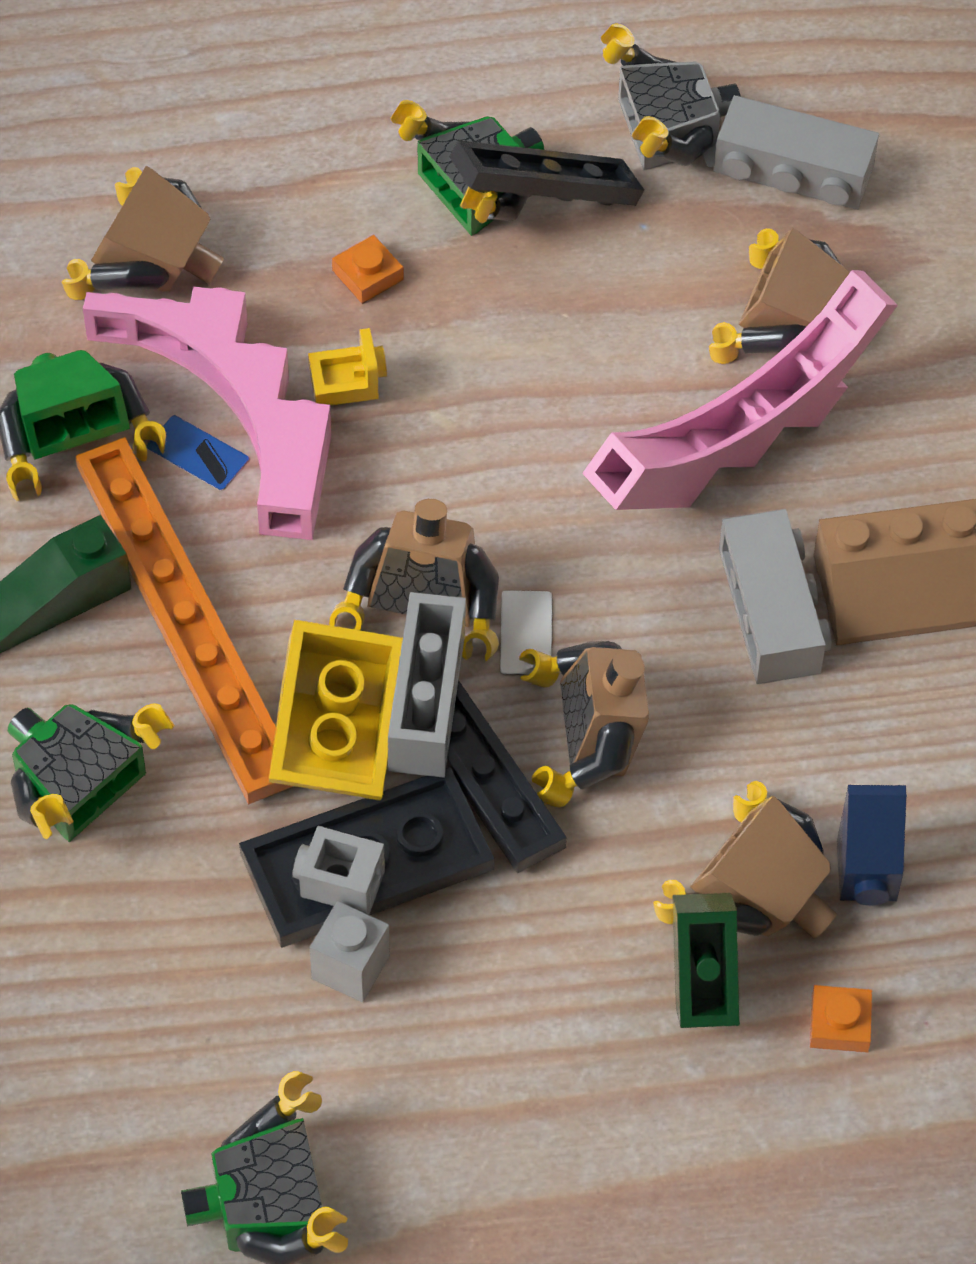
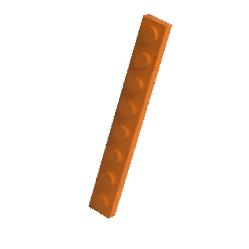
(184, 615)

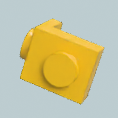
(348, 373)

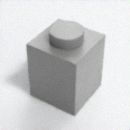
(349, 951)

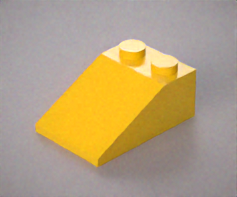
(335, 710)

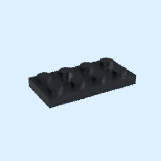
(426, 841)

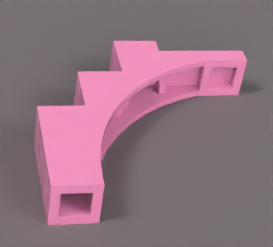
(251, 378)
(794, 389)

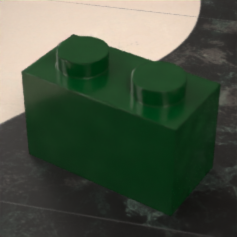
(706, 960)

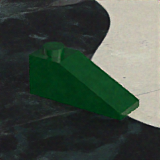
(62, 581)

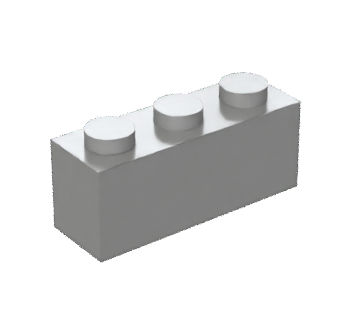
(795, 152)
(773, 596)
(426, 685)

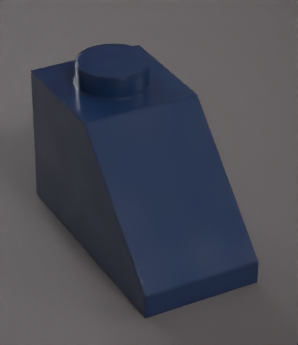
(872, 843)

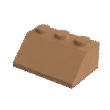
(899, 571)

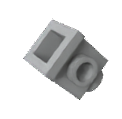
(340, 869)

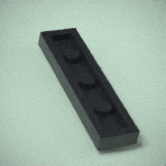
(546, 173)
(500, 789)

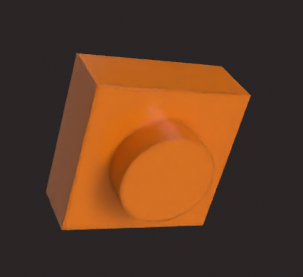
(367, 268)
(841, 1018)

